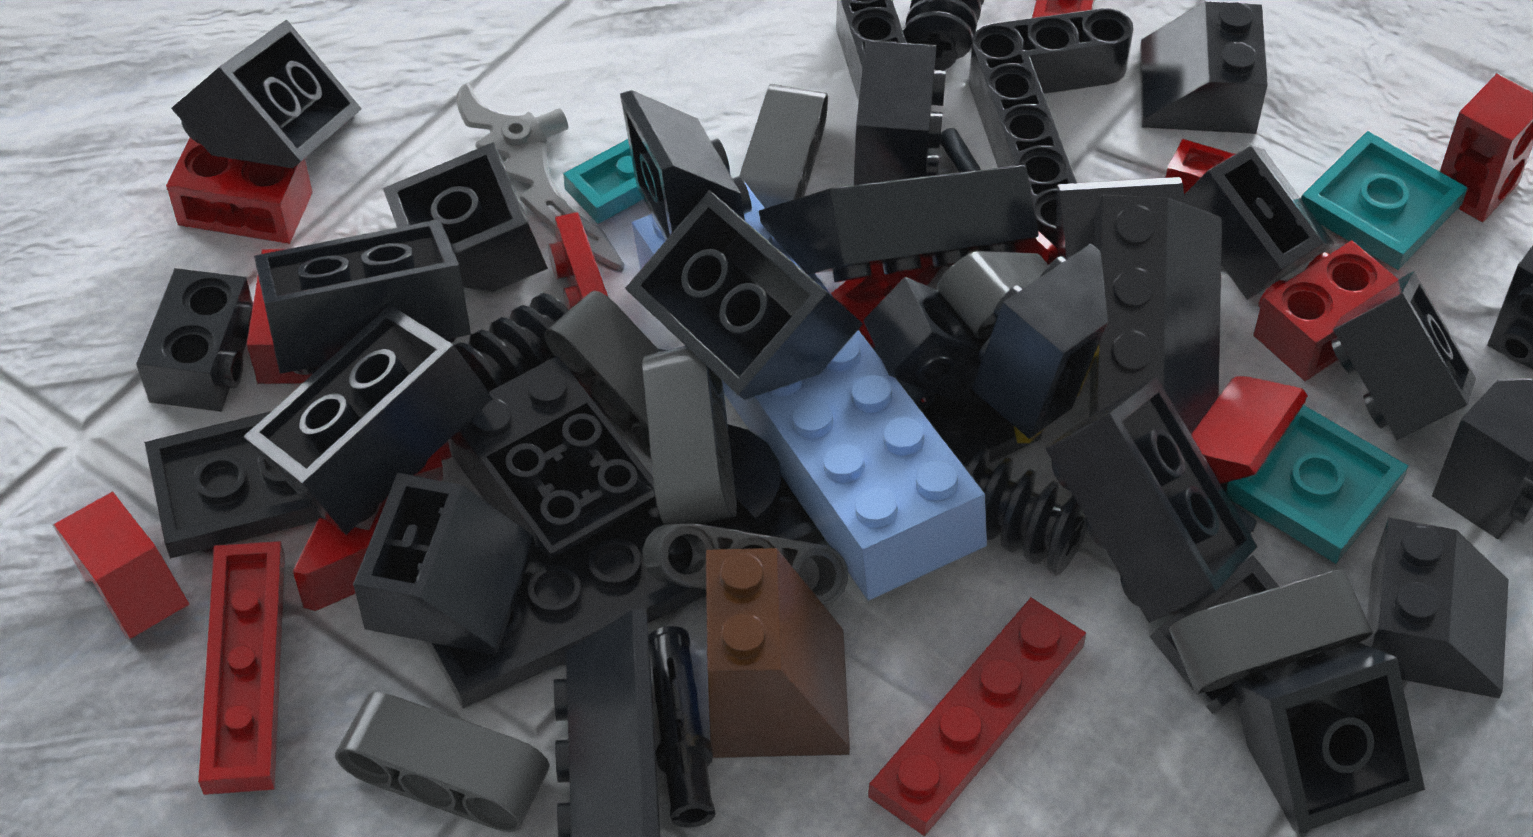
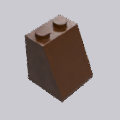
(771, 660)

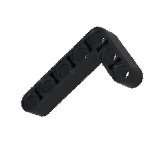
(1037, 56)

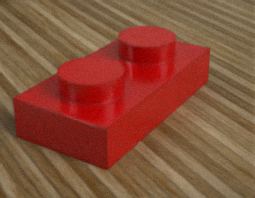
(574, 259)

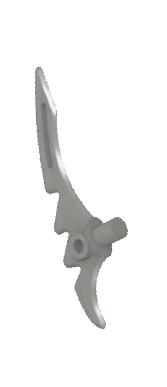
(525, 147)

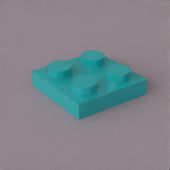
(1383, 199)
(1320, 484)

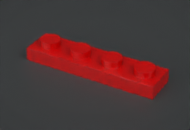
(242, 669)
(976, 716)

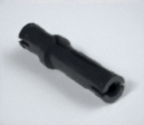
(688, 791)

